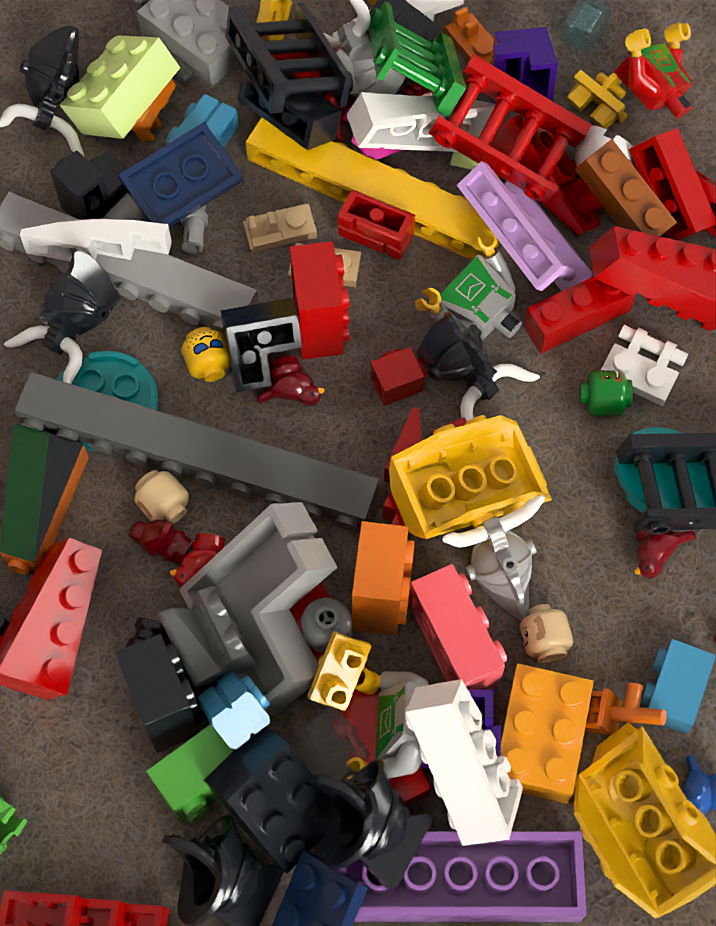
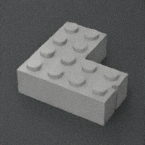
(261, 579)

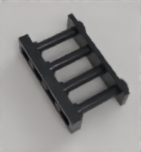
(267, 72)
(676, 451)

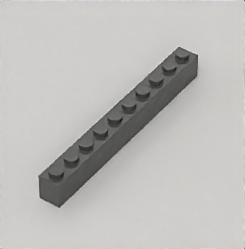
(196, 450)

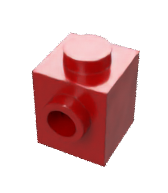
(398, 375)

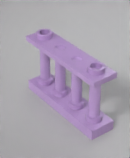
(524, 230)

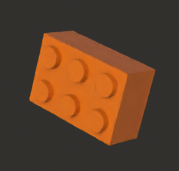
(382, 578)

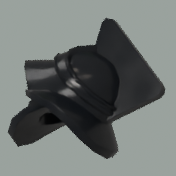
(370, 824)
(222, 877)

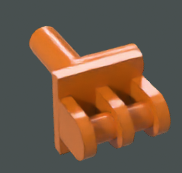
(607, 711)

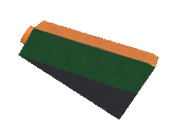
(38, 494)

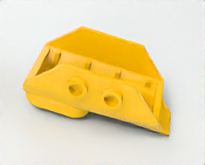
(465, 476)
(643, 825)

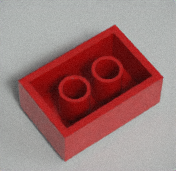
(320, 299)

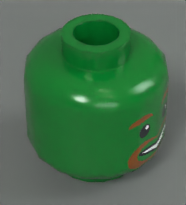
(606, 393)

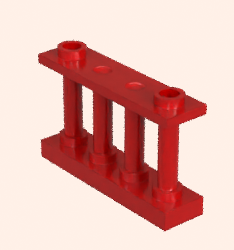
(537, 112)

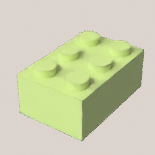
(119, 86)

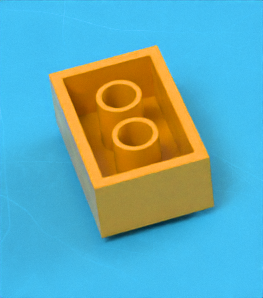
(545, 730)

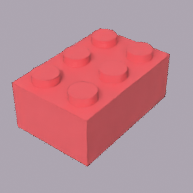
(456, 629)

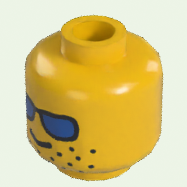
(206, 354)

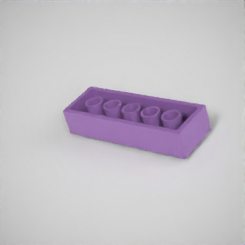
(495, 881)

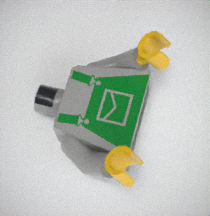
(479, 294)
(394, 740)

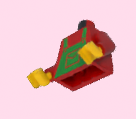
(656, 70)

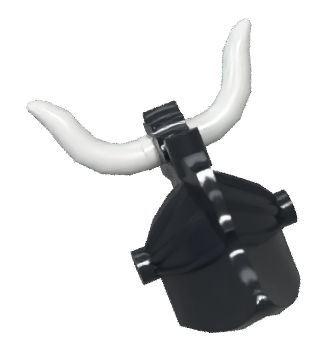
(48, 77)
(72, 307)
(458, 354)

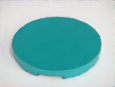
(117, 376)
(631, 483)

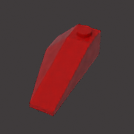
(564, 200)

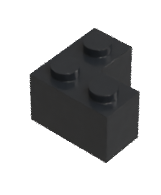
(88, 187)
(254, 333)

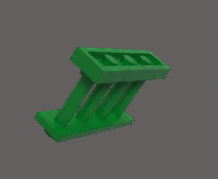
(423, 61)

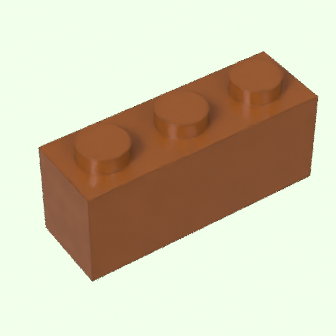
(624, 191)

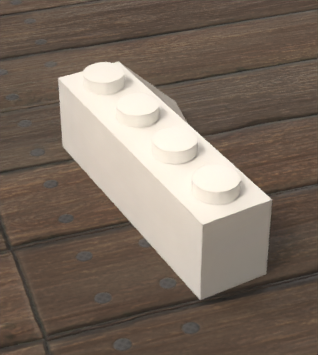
(405, 121)
(464, 762)

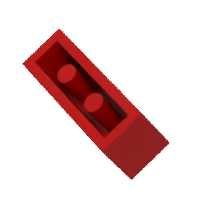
(672, 177)
(574, 313)

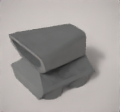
(208, 639)

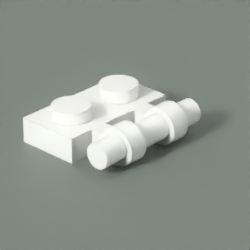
(649, 378)

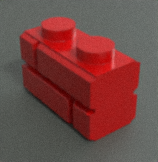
(376, 224)

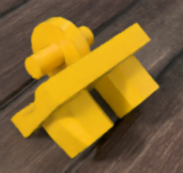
(609, 106)
(339, 671)

